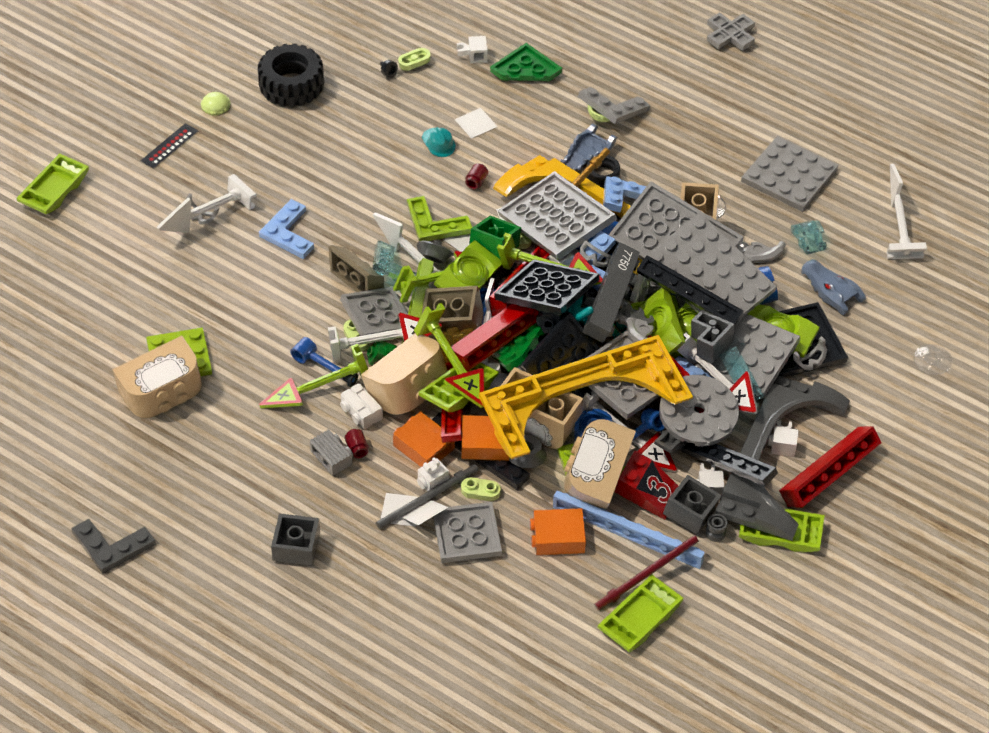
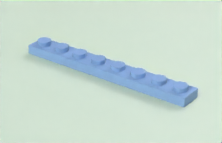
(625, 528)

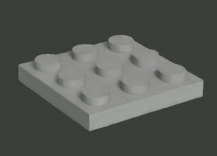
(373, 310)
(467, 532)

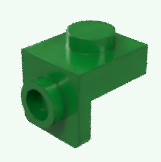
(379, 351)

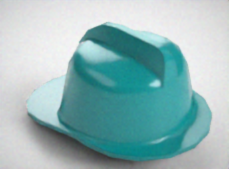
(439, 141)

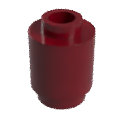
(476, 176)
(357, 443)

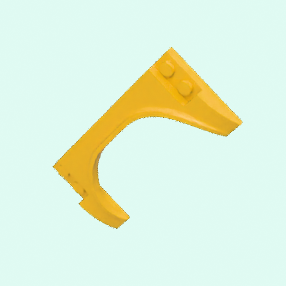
(538, 169)
(639, 363)

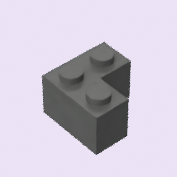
(712, 335)

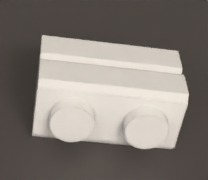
(361, 406)

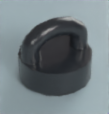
(388, 68)

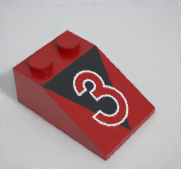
(645, 484)

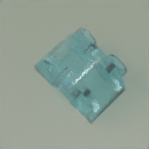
(809, 236)

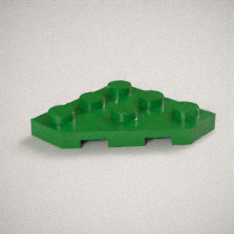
(526, 65)
(516, 350)

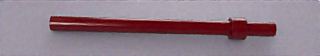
(614, 594)

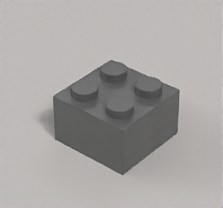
(692, 504)
(295, 539)

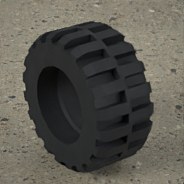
(290, 90)

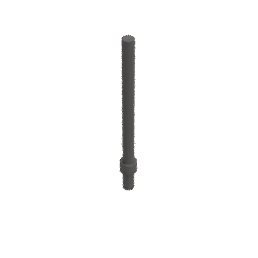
(457, 478)

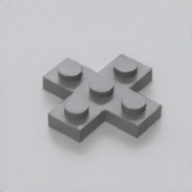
(731, 31)

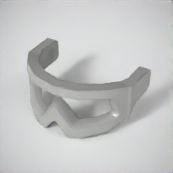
(199, 217)
(594, 256)
(820, 346)

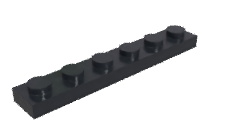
(688, 290)
(732, 462)
(503, 469)

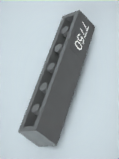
(611, 293)

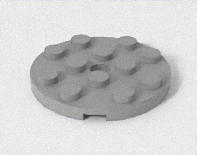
(703, 428)

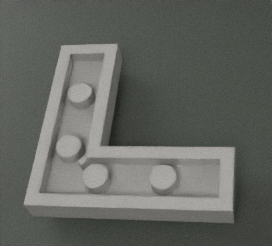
(613, 112)

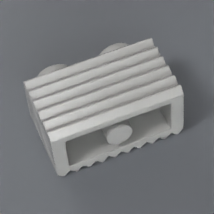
(330, 452)

